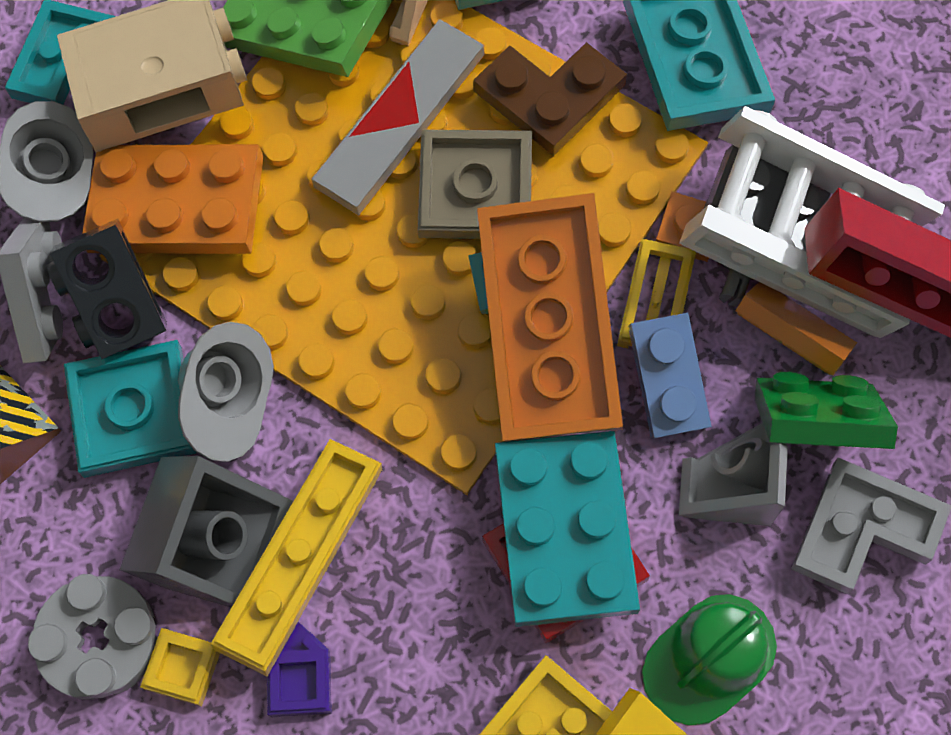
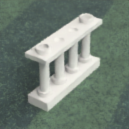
(772, 254)

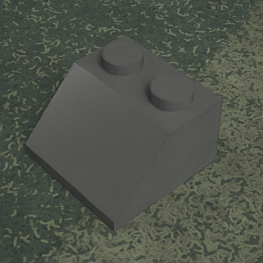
(202, 529)

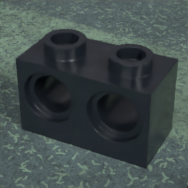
(121, 284)

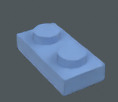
(669, 375)

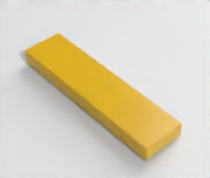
(297, 558)

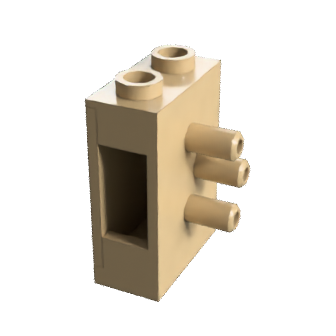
(151, 70)

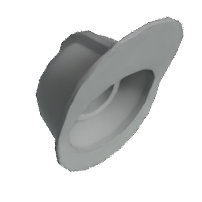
(45, 162)
(224, 391)

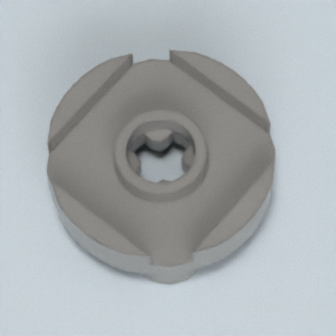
(99, 671)

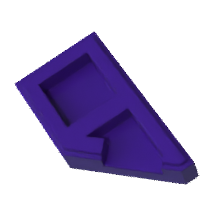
(300, 677)

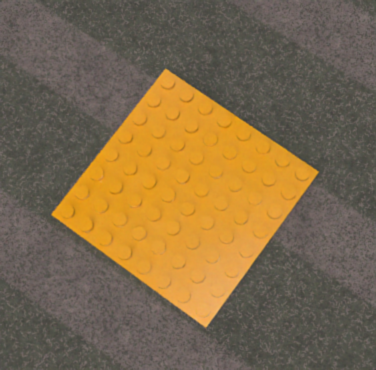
(362, 303)

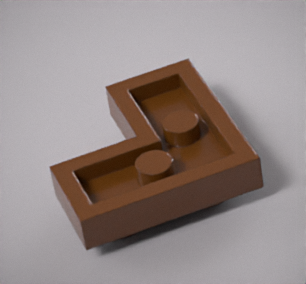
(554, 105)

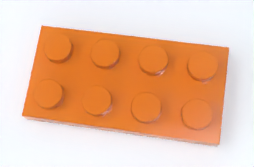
(549, 318)

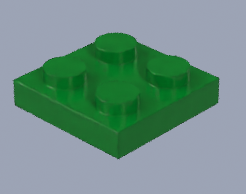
(824, 412)

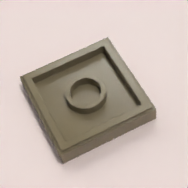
(470, 172)

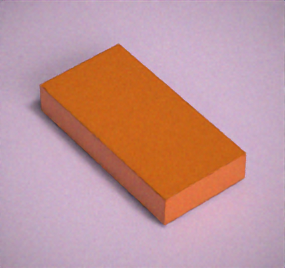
(796, 328)

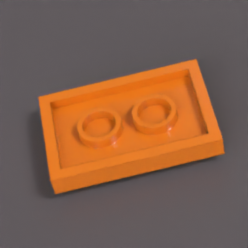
(178, 196)

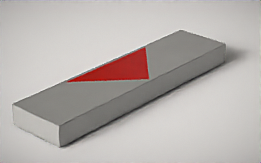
(398, 117)

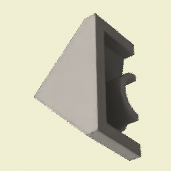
(736, 481)

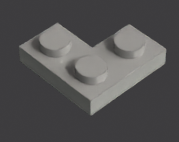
(25, 286)
(865, 509)

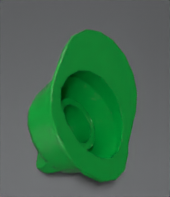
(709, 659)

